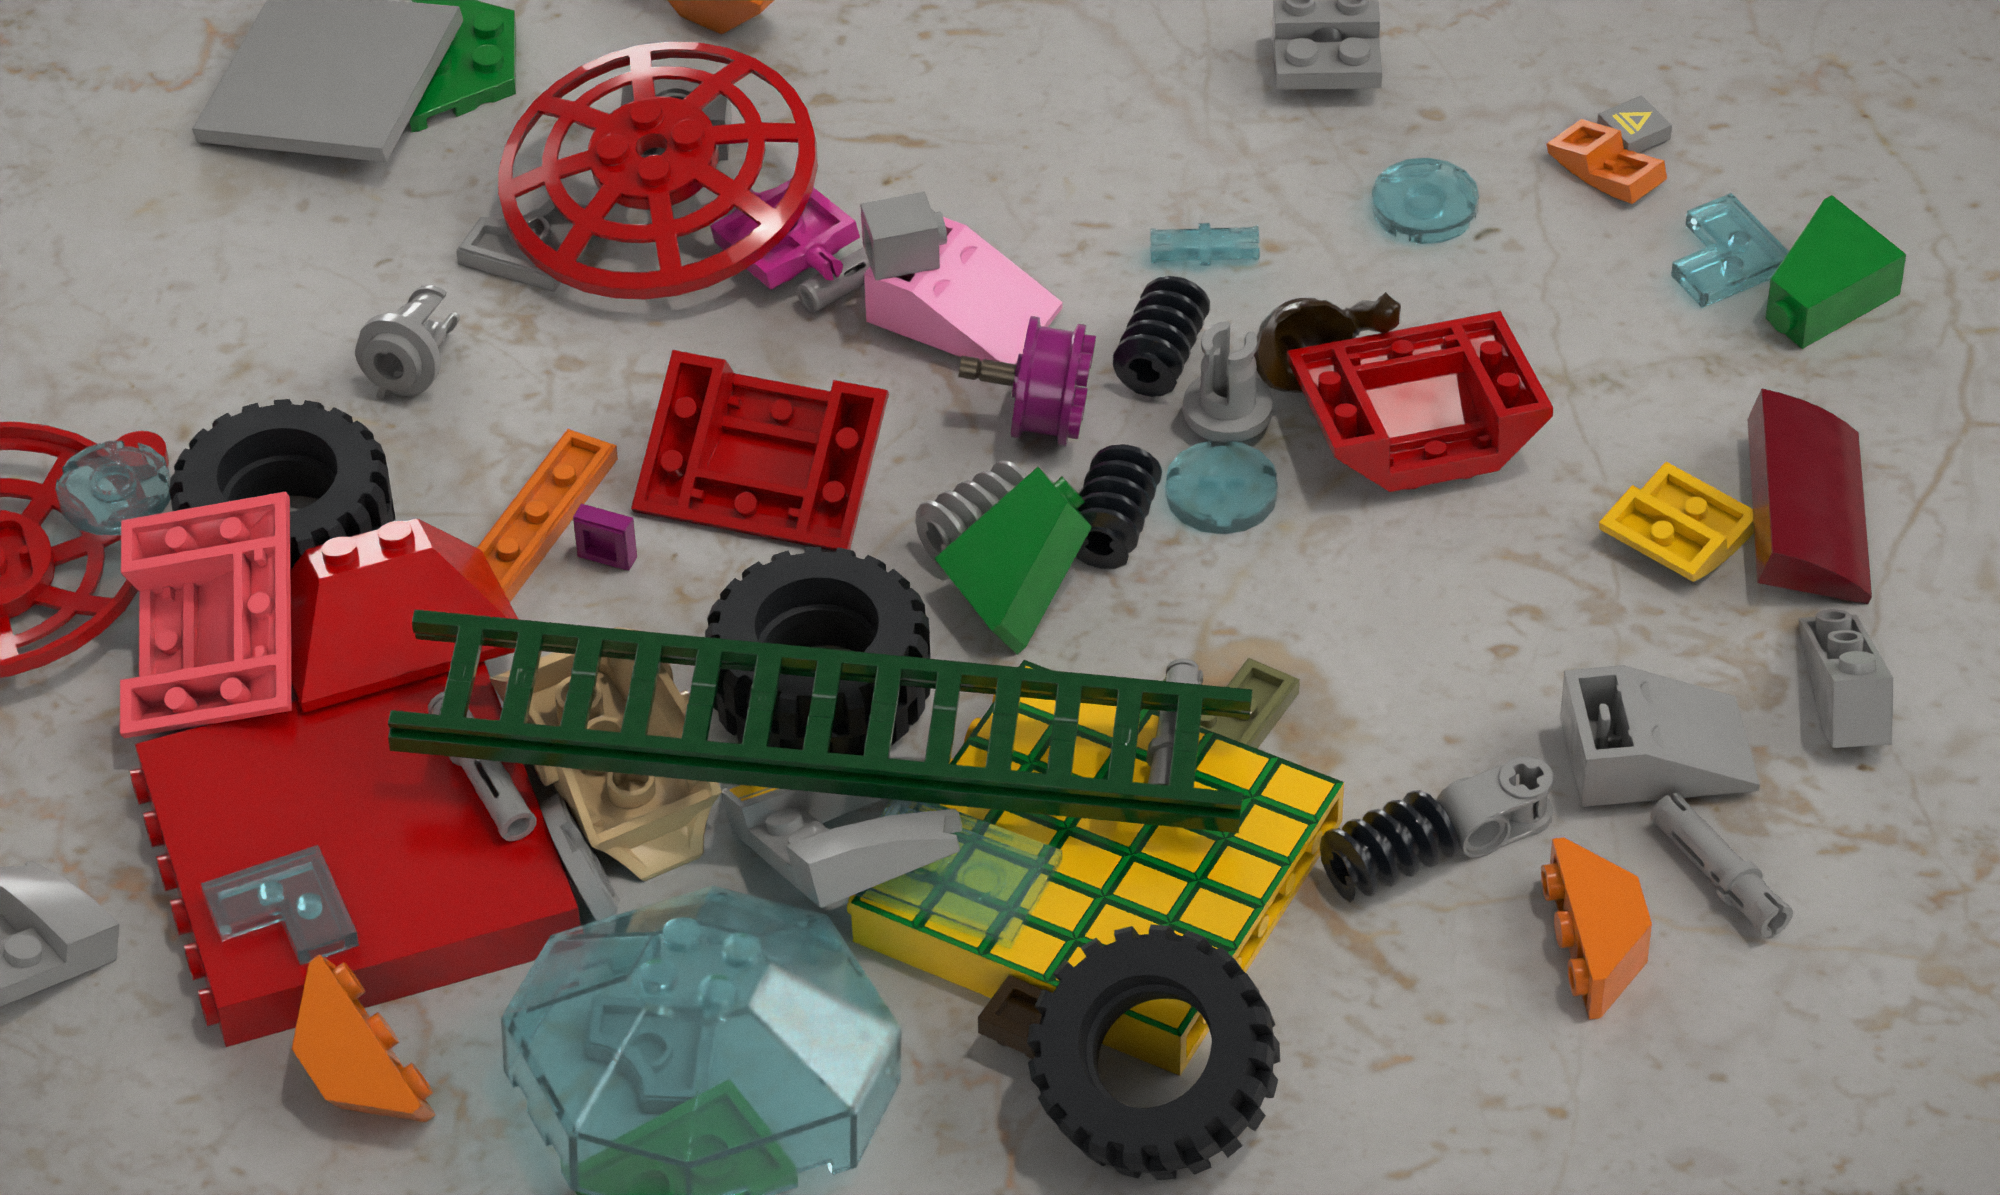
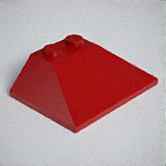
(1424, 400)
(759, 453)
(358, 606)

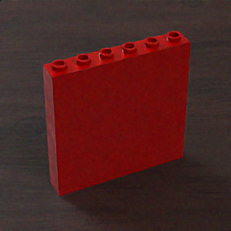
(399, 831)

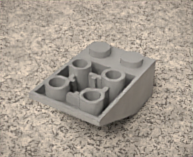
(1651, 737)

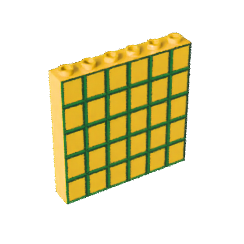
(1131, 872)

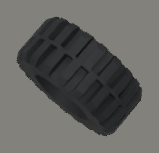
(296, 453)
(820, 602)
(1102, 990)

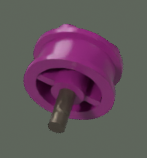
(1043, 380)

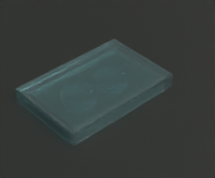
(981, 889)

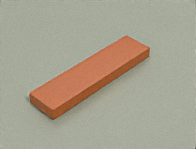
(545, 507)

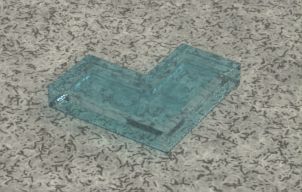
(1736, 256)
(287, 890)

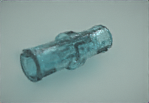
(1204, 244)

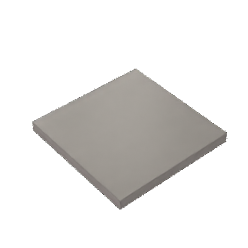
(329, 77)

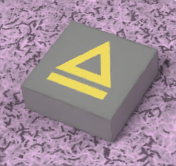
(1639, 124)

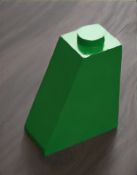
(1832, 275)
(1018, 555)

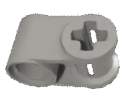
(1493, 810)

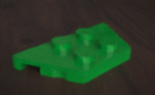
(476, 65)

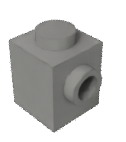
(902, 235)

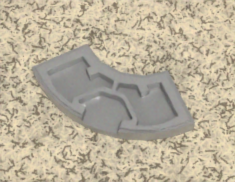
(579, 859)

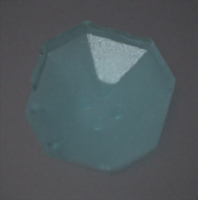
(701, 1048)

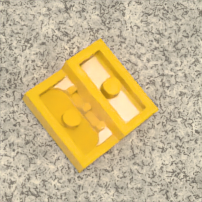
(1680, 522)

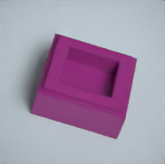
(605, 537)

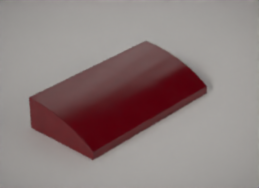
(1807, 499)

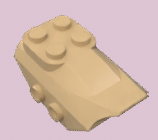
(634, 818)

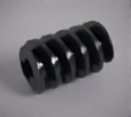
(1160, 335)
(1116, 502)
(1385, 841)

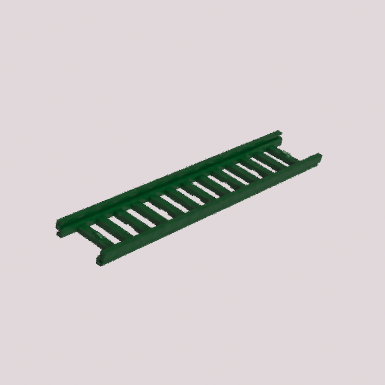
(814, 767)

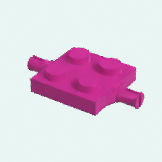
(809, 243)

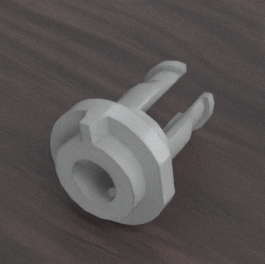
(402, 348)
(1228, 396)

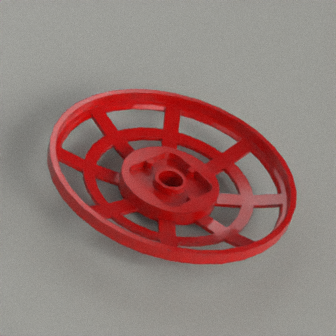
(661, 179)
(30, 561)

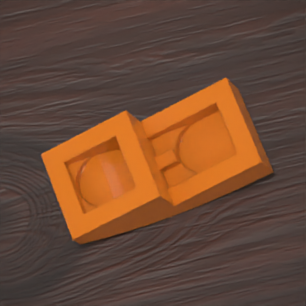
(1599, 159)

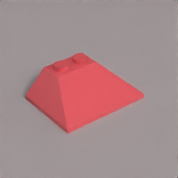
(209, 614)

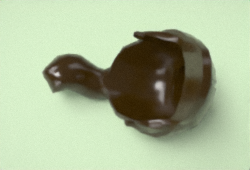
(1312, 323)

